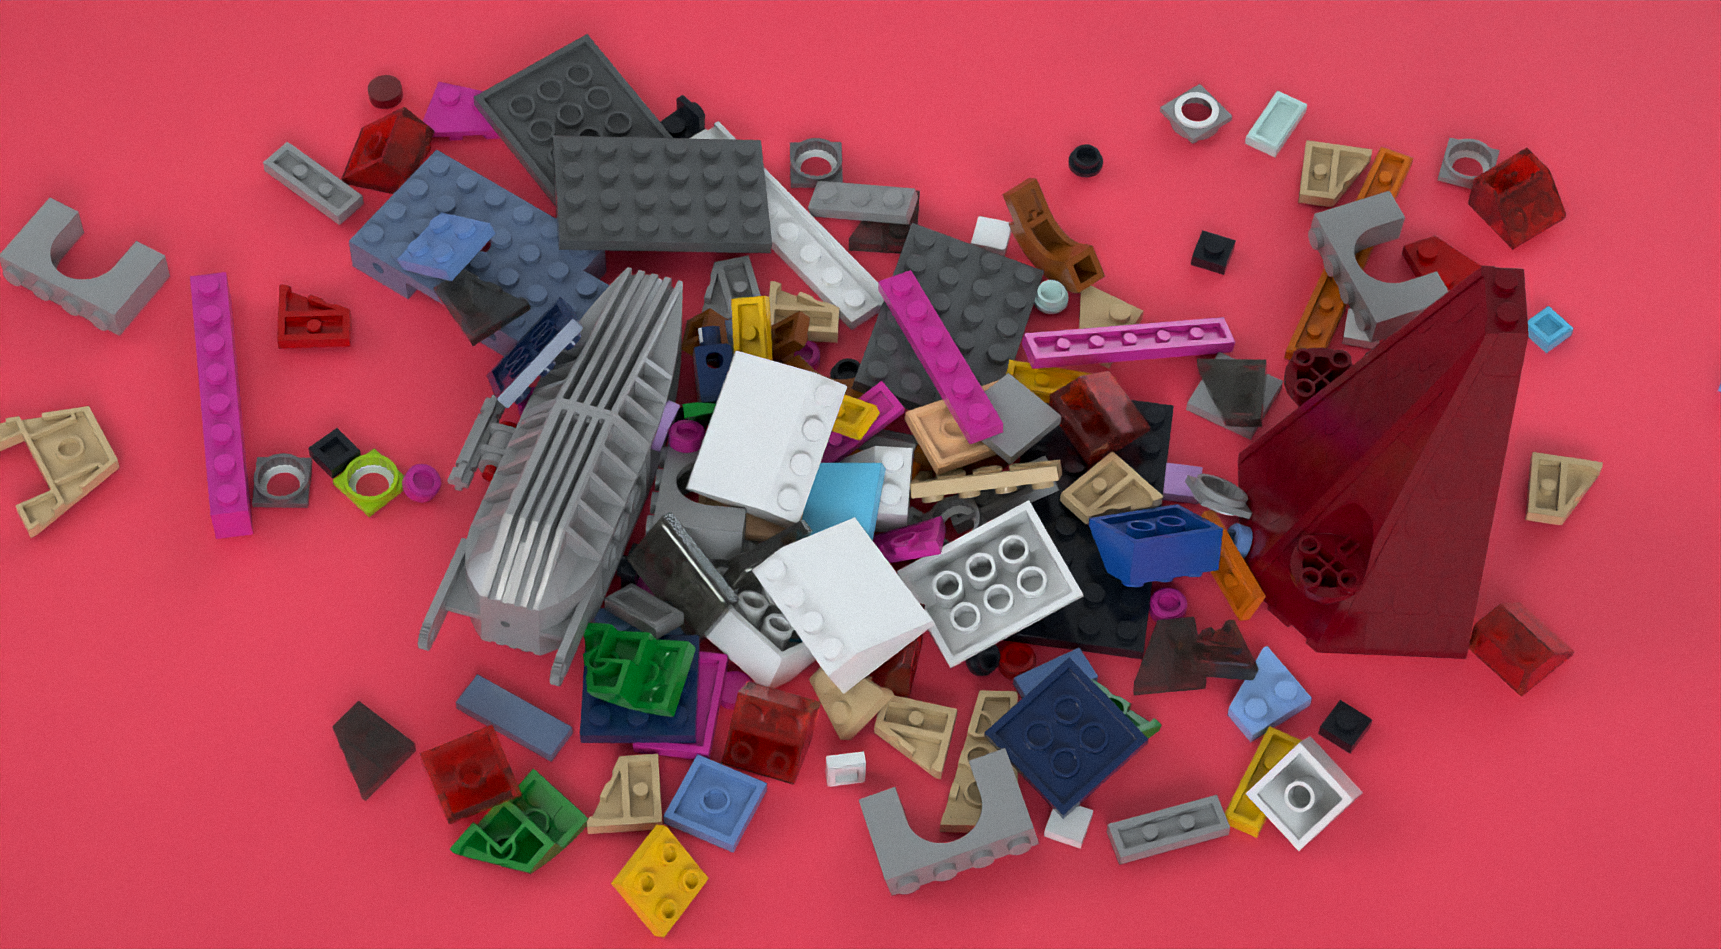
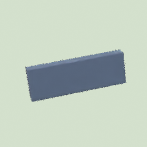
(514, 717)

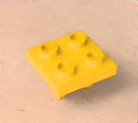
(660, 880)

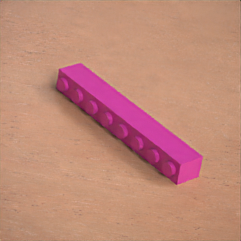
(221, 406)

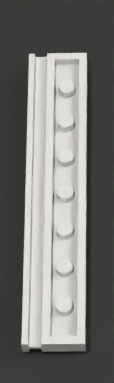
(814, 251)

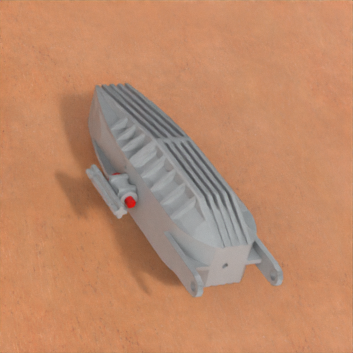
(565, 478)

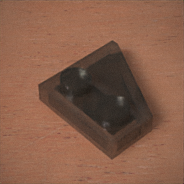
(882, 236)
(478, 305)
(1236, 389)
(741, 565)
(1217, 654)
(1161, 667)
(370, 747)

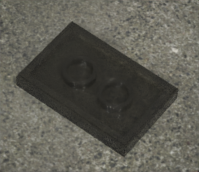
(682, 576)

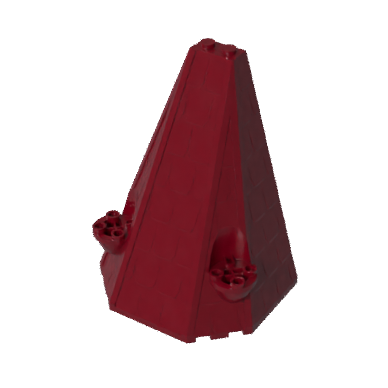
(1390, 477)

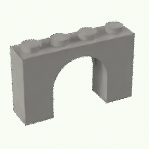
(107, 300)
(1376, 305)
(715, 529)
(1000, 831)

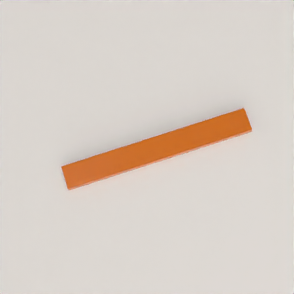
(1325, 304)

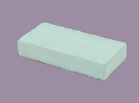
(1276, 124)

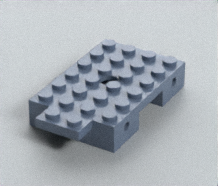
(521, 254)

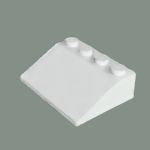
(766, 438)
(991, 583)
(843, 601)
(759, 634)

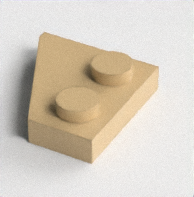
(1330, 171)
(1105, 310)
(823, 315)
(1557, 486)
(1109, 490)
(852, 709)
(918, 731)
(630, 798)

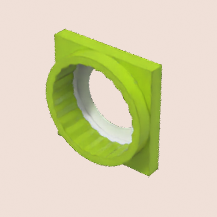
(370, 463)

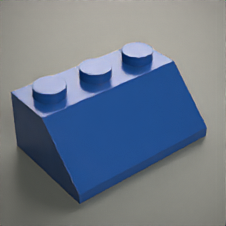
(1157, 544)

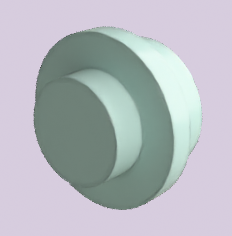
(1051, 297)

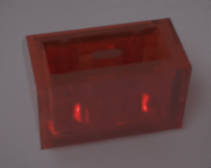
(1517, 198)
(1097, 415)
(770, 732)

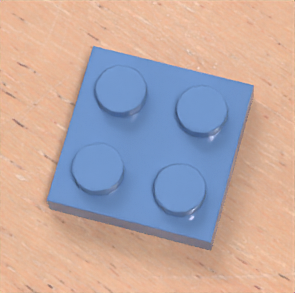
(446, 246)
(715, 803)

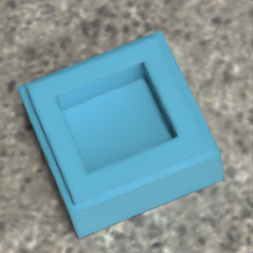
(1548, 329)

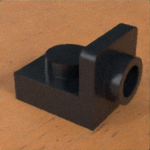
(686, 120)

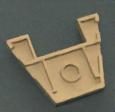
(69, 455)

